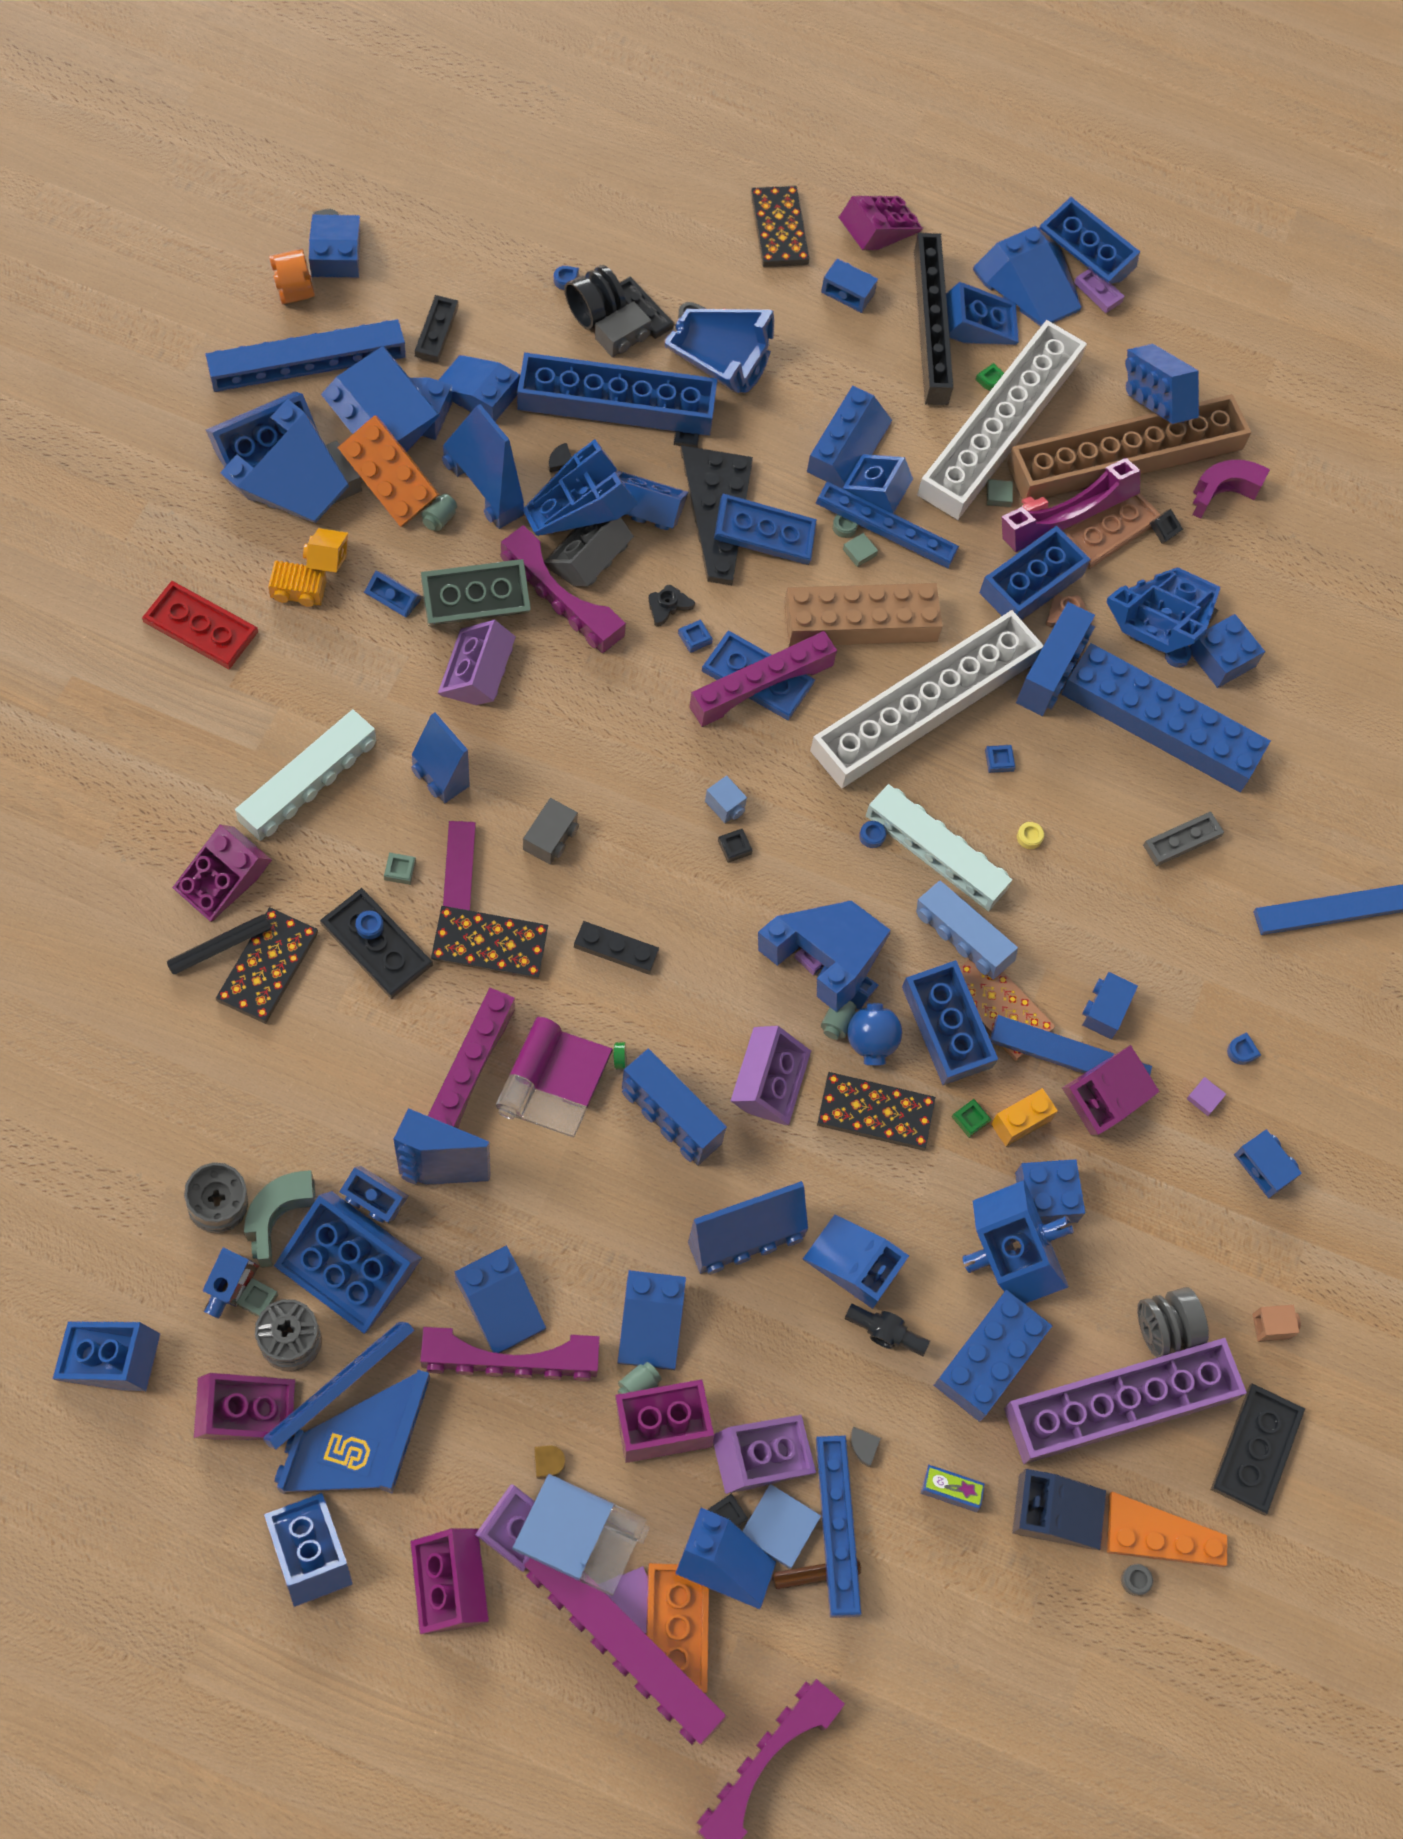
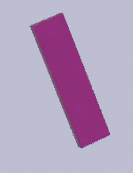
(459, 864)

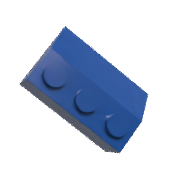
(655, 501)

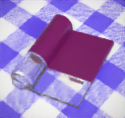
(553, 1078)

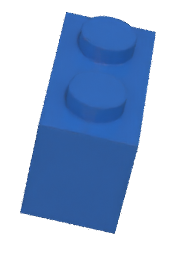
(849, 285)
(1109, 1006)
(1268, 1163)

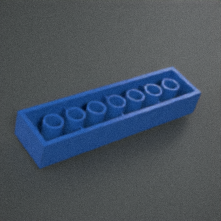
(616, 394)
(1165, 717)

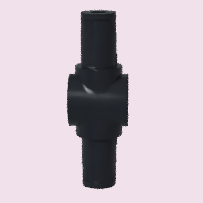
(887, 1329)

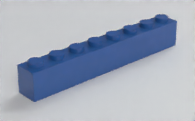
(302, 355)

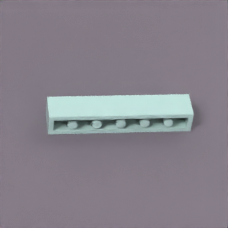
(306, 775)
(939, 847)

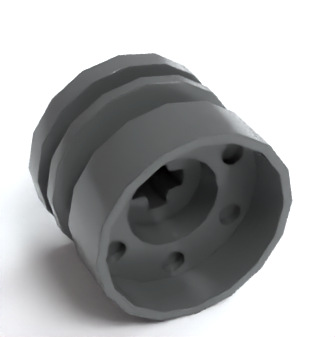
(211, 1182)
(1172, 1322)
(297, 1348)

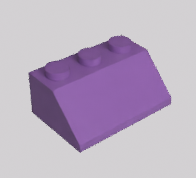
(477, 663)
(771, 1074)

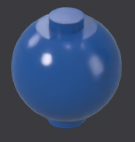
(874, 1033)

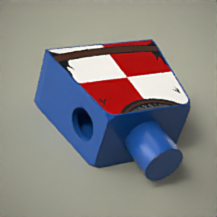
(228, 1269)

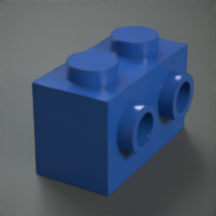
(374, 1194)

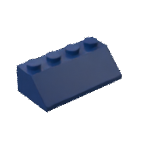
(1091, 241)
(252, 432)
(851, 432)

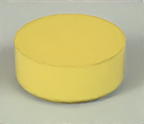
(1030, 835)

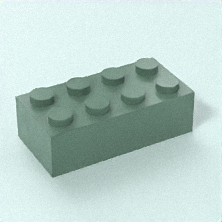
(475, 592)

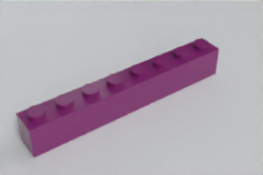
(633, 1652)

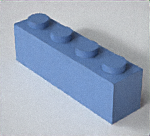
(966, 930)

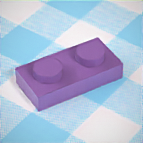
(1099, 291)

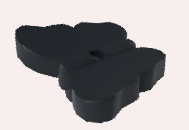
(667, 602)

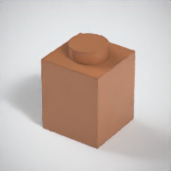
(1276, 1323)

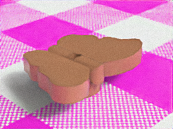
(1058, 604)

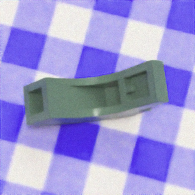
(275, 1199)

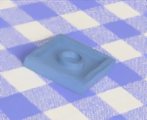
(781, 1525)

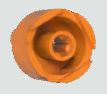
(292, 276)

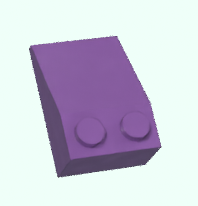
(763, 1453)

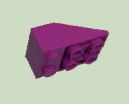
(878, 221)
(221, 871)
(1111, 1091)

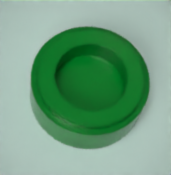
(620, 1055)

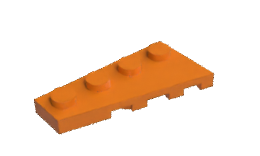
(1155, 1534)

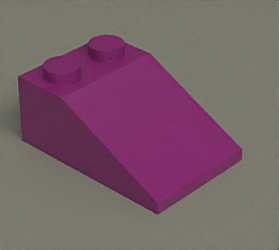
(241, 1406)

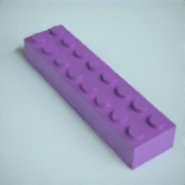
(1124, 1400)

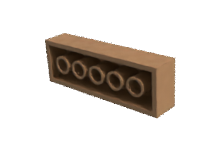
(864, 613)

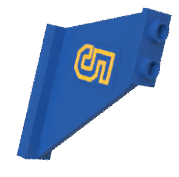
(357, 1446)

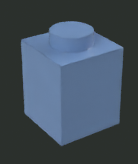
(726, 799)

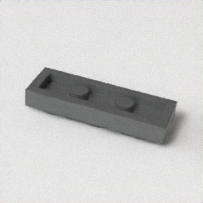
(1183, 838)

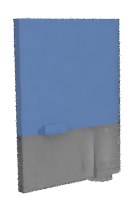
(580, 1534)

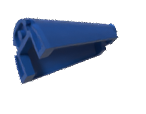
(725, 344)

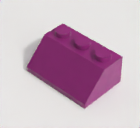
(664, 1421)
(449, 1580)

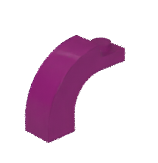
(1228, 476)

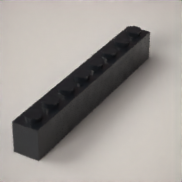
(933, 319)

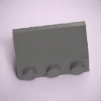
(588, 551)

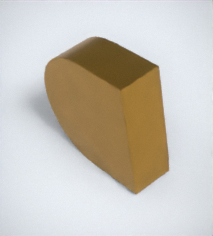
(548, 1461)

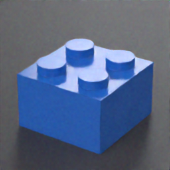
(1227, 651)
(1054, 1189)

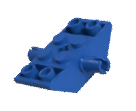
(1012, 1217)

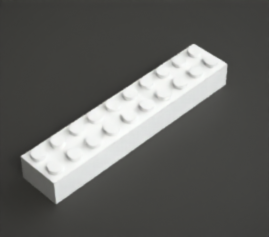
(1001, 420)
(926, 699)

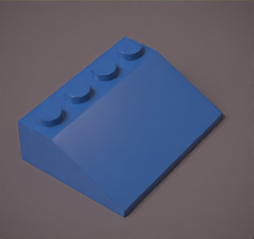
(381, 389)
(439, 1152)
(749, 1228)
(347, 1261)

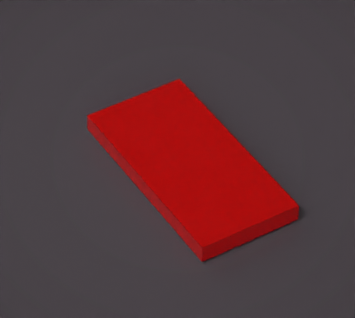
(200, 624)

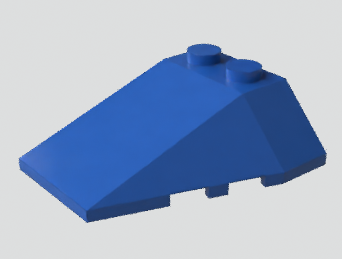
(1032, 274)
(1166, 610)

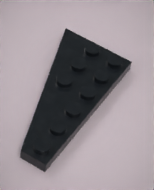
(708, 477)

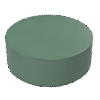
(844, 527)

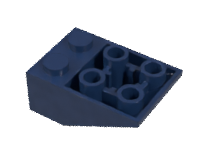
(1059, 1509)

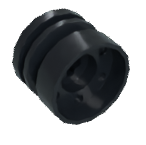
(594, 296)

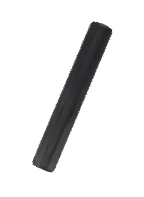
(218, 944)

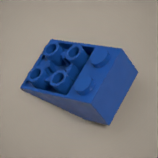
(856, 1259)

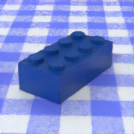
(1163, 383)
(1035, 574)
(1056, 659)
(949, 1022)
(672, 1107)
(992, 1355)

